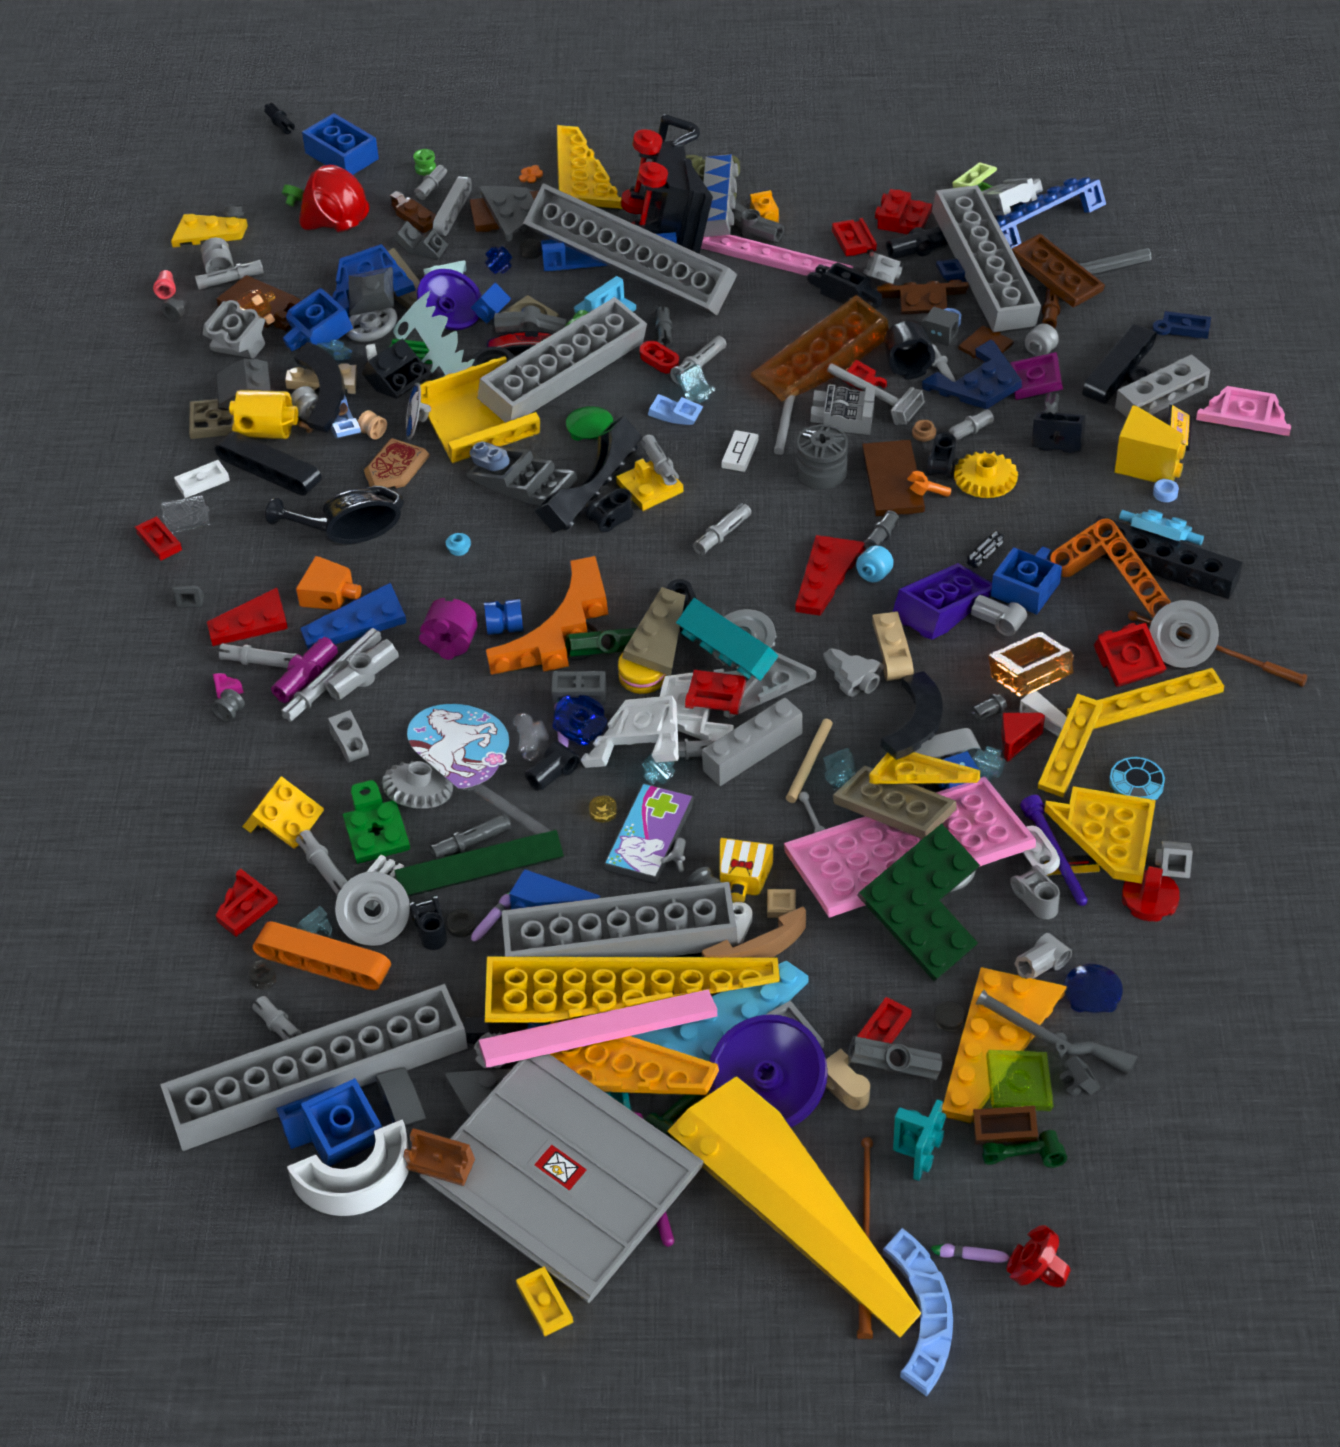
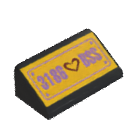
(1182, 422)

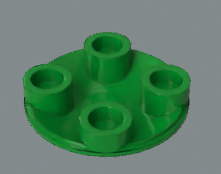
(588, 422)

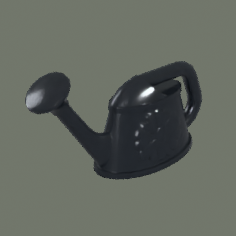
(349, 516)

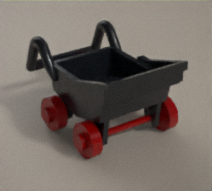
(673, 191)

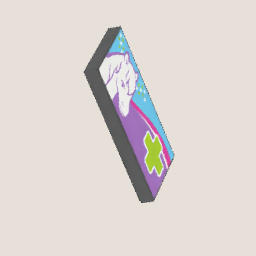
(649, 833)

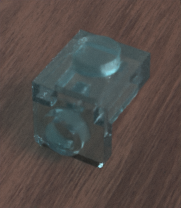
(336, 349)
(694, 384)
(839, 767)

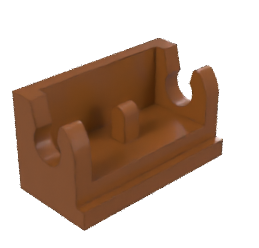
(439, 1157)

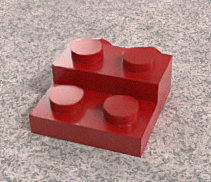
(901, 213)
(1129, 654)

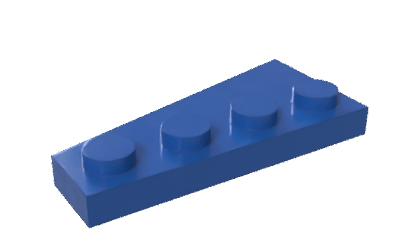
(375, 610)

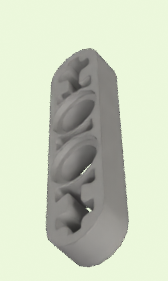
(452, 205)

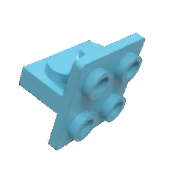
(606, 292)

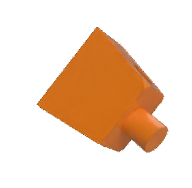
(326, 585)

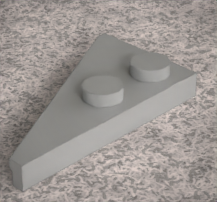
(781, 678)

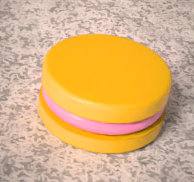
(638, 677)

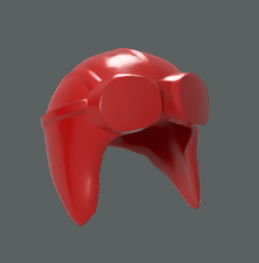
(333, 200)

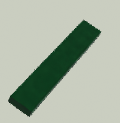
(480, 863)

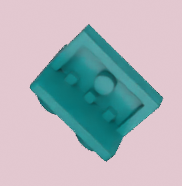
(918, 1135)

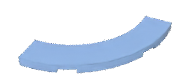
(935, 1308)

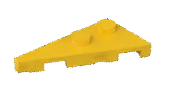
(921, 769)

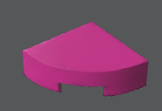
(223, 682)

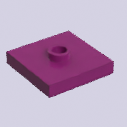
(1038, 375)

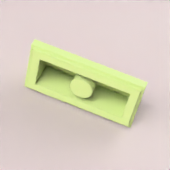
(974, 175)

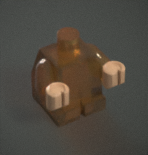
(259, 302)

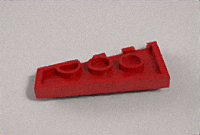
(825, 571)

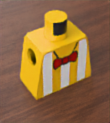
(744, 866)

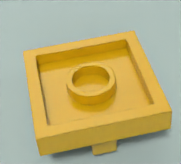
(647, 486)

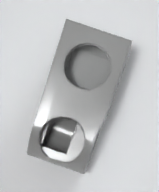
(348, 736)

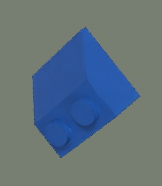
(340, 1122)

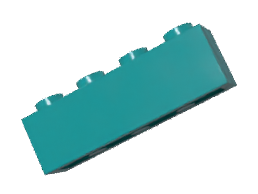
(726, 639)

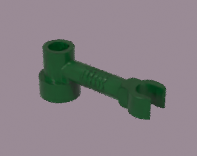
(665, 1122)
(1048, 1147)

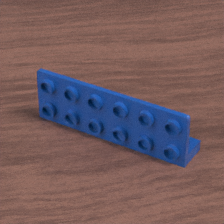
(1088, 190)
(560, 257)

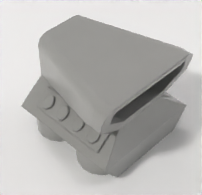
(235, 330)

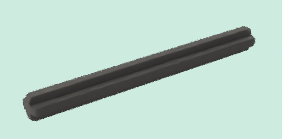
(1107, 264)

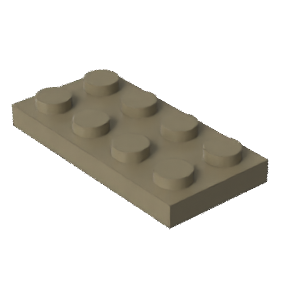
(896, 805)

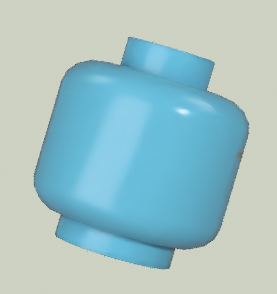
(874, 563)

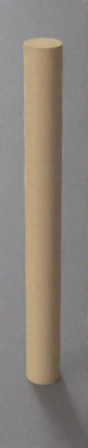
(809, 760)

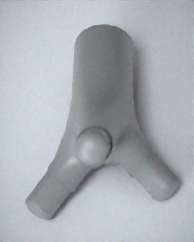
(676, 854)

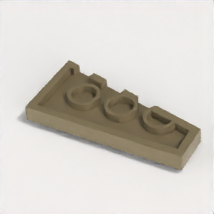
(657, 634)

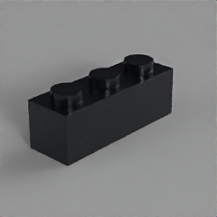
(476, 1027)

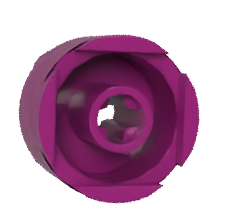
(448, 627)

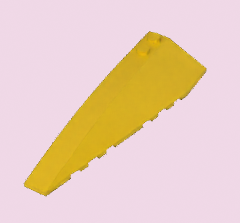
(581, 986)
(771, 1172)

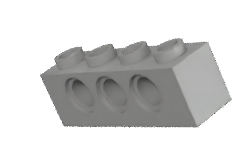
(1164, 386)

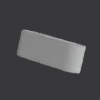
(950, 744)

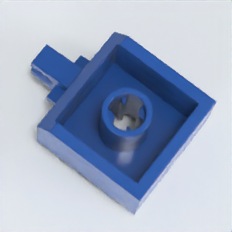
(316, 321)
(1026, 579)

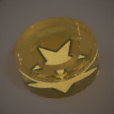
(603, 808)

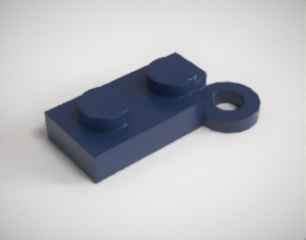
(1183, 325)

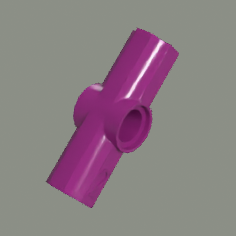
(304, 669)

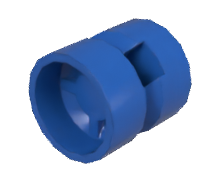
(503, 617)

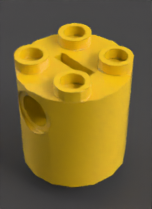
(263, 414)

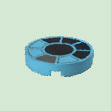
(1137, 778)

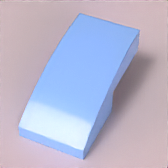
(675, 412)

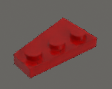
(249, 620)

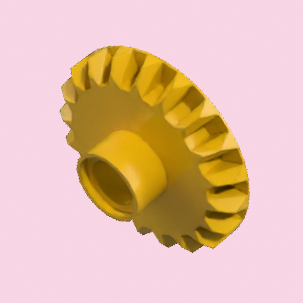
(985, 475)

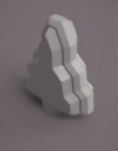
(853, 672)

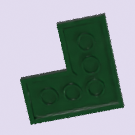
(910, 906)

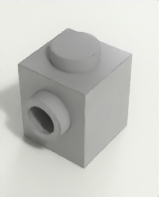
(1174, 859)

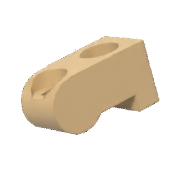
(845, 1083)

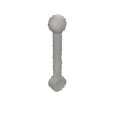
(803, 797)

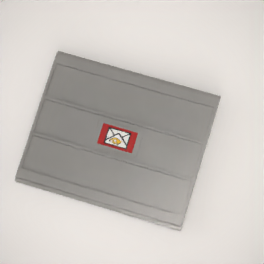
(567, 1172)

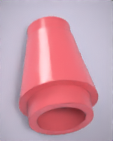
(164, 285)

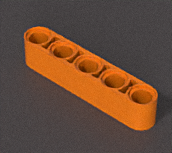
(322, 955)

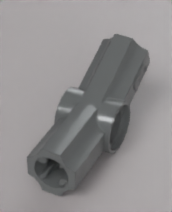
(755, 226)
(527, 319)

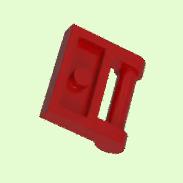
(715, 691)

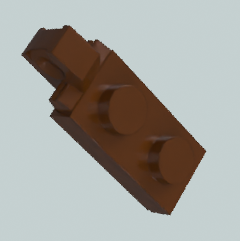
(413, 212)

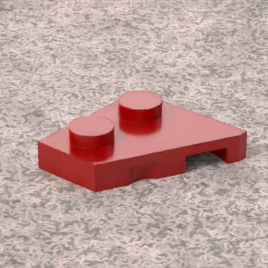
(244, 904)

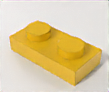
(544, 1301)

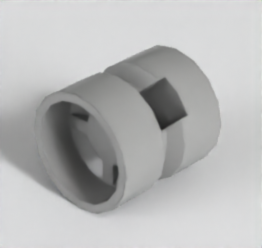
(216, 255)

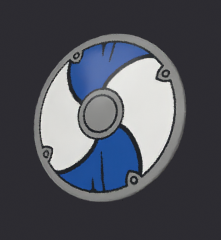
(413, 409)

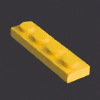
(1070, 745)

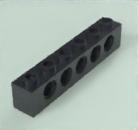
(1180, 561)

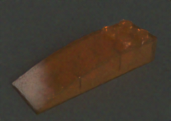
(837, 339)

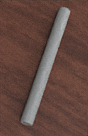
(784, 425)

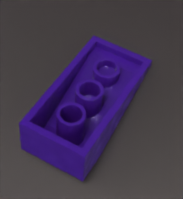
(940, 600)

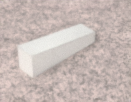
(1036, 703)

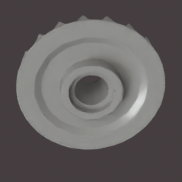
(1187, 616)
(754, 623)
(416, 785)
(377, 888)

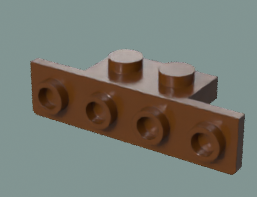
(922, 297)

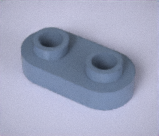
(489, 456)

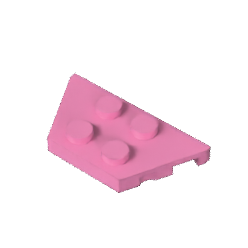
(1246, 410)

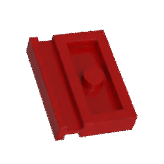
(854, 237)

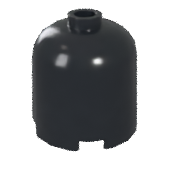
(909, 349)

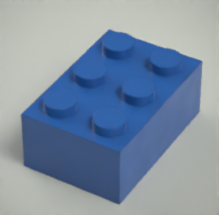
(340, 144)

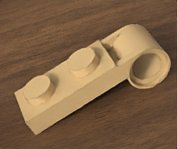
(892, 645)

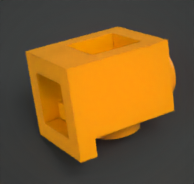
(765, 205)

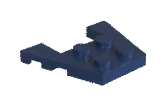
(983, 385)

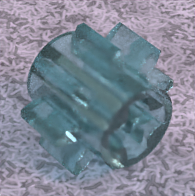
(989, 762)
(657, 771)

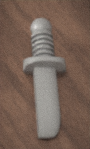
(941, 363)

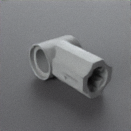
(1004, 617)
(1045, 954)

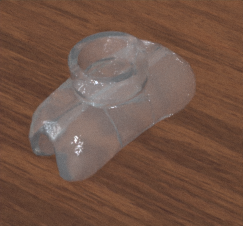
(530, 734)

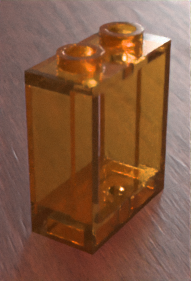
(1007, 661)

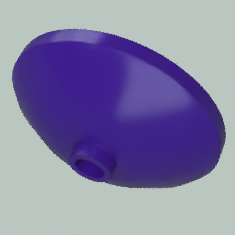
(454, 292)

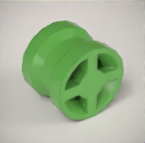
(424, 161)

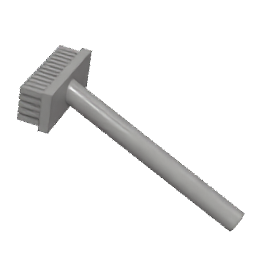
(903, 408)

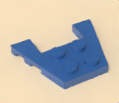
(365, 261)

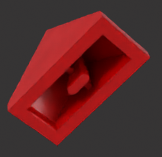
(1019, 731)

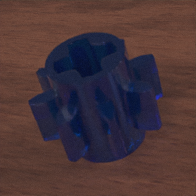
(498, 260)

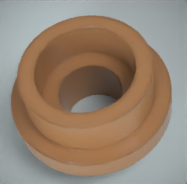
(924, 430)

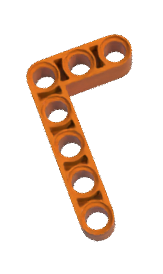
(1124, 563)

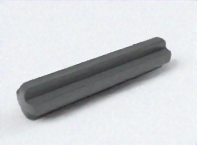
(1051, 403)

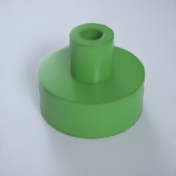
(292, 193)

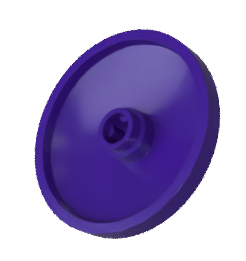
(775, 1060)

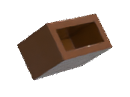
(1005, 1125)

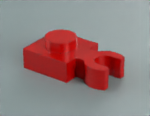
(867, 374)

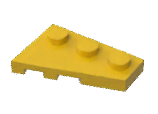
(199, 227)

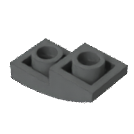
(400, 1097)

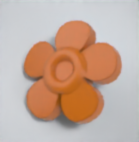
(530, 174)

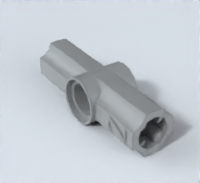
(361, 669)

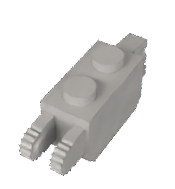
(883, 268)

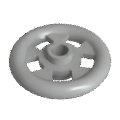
(371, 323)

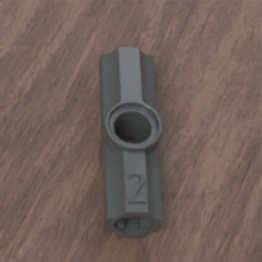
(877, 1054)

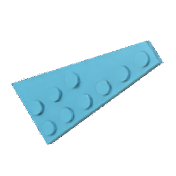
(733, 1007)

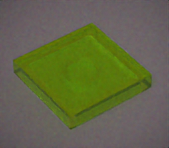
(1019, 1079)

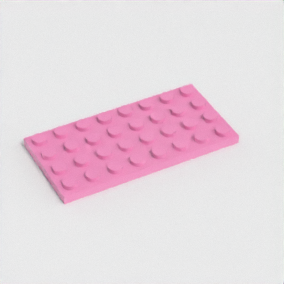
(852, 854)

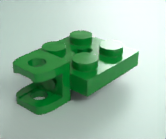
(369, 814)

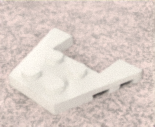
(693, 721)
(639, 722)

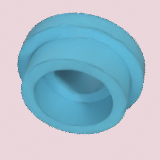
(458, 544)

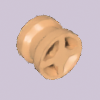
(372, 424)

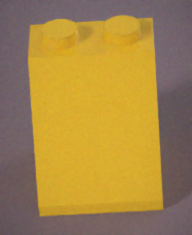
(1149, 448)

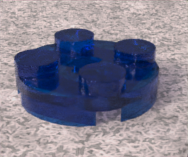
(579, 731)

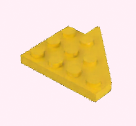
(1108, 828)

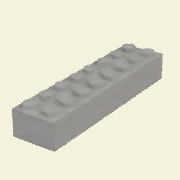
(986, 258)
(561, 361)
(625, 925)

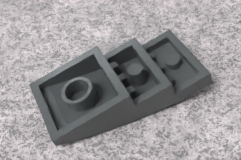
(524, 477)

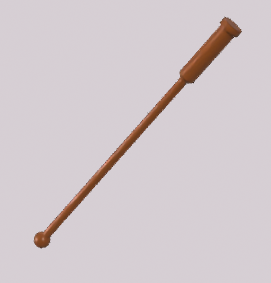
(1266, 666)
(865, 1315)

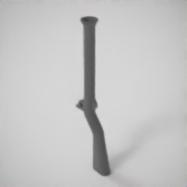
(1120, 1060)

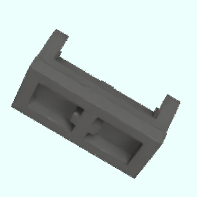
(579, 683)

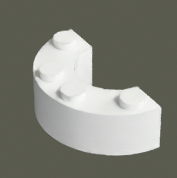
(355, 1188)

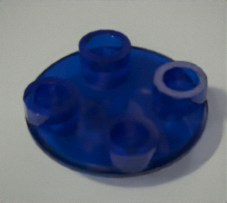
(1093, 989)

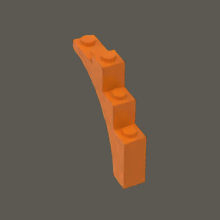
(547, 642)

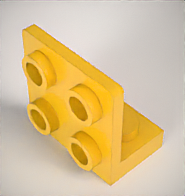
(285, 812)

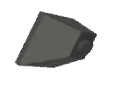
(371, 291)

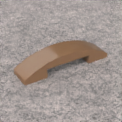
(767, 945)

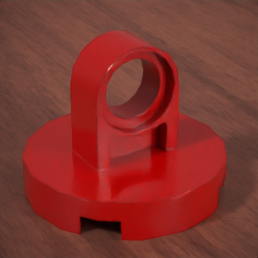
(1153, 898)
(1038, 1260)

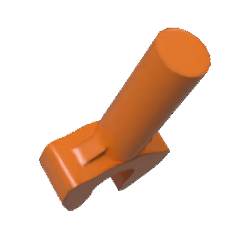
(922, 485)

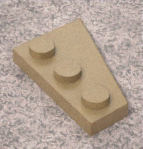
(301, 377)

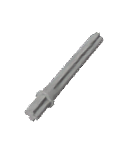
(303, 699)

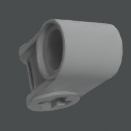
(1037, 892)

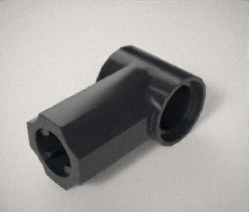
(556, 761)

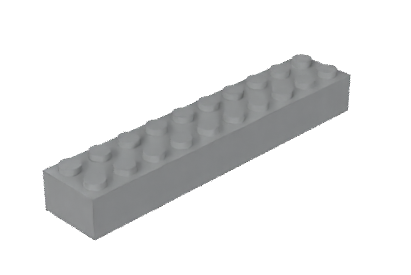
(630, 249)
(359, 1047)

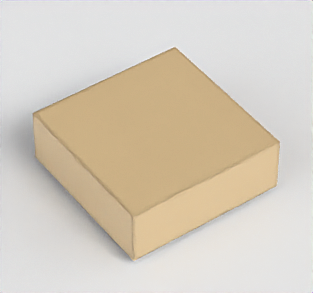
(780, 902)

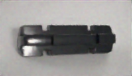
(985, 549)

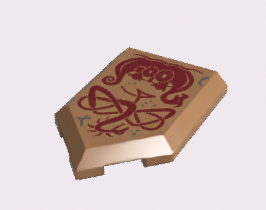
(395, 464)

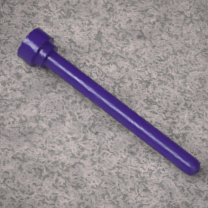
(1034, 809)

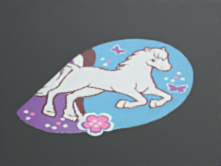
(459, 742)

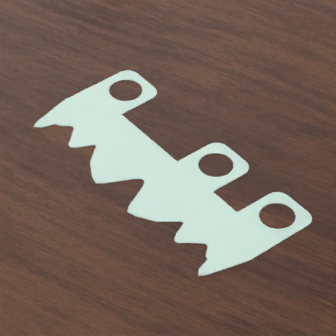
(430, 329)

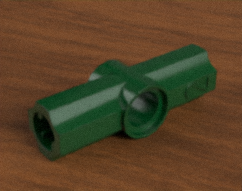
(590, 642)

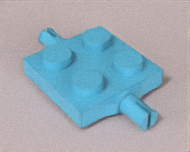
(1155, 523)

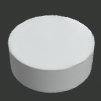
(370, 351)

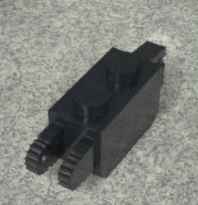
(844, 283)

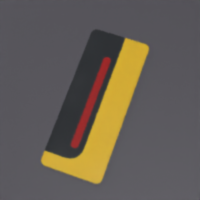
(1079, 864)

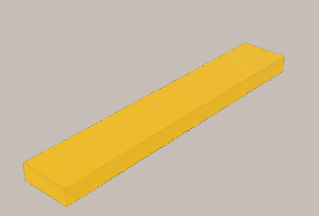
(1158, 696)

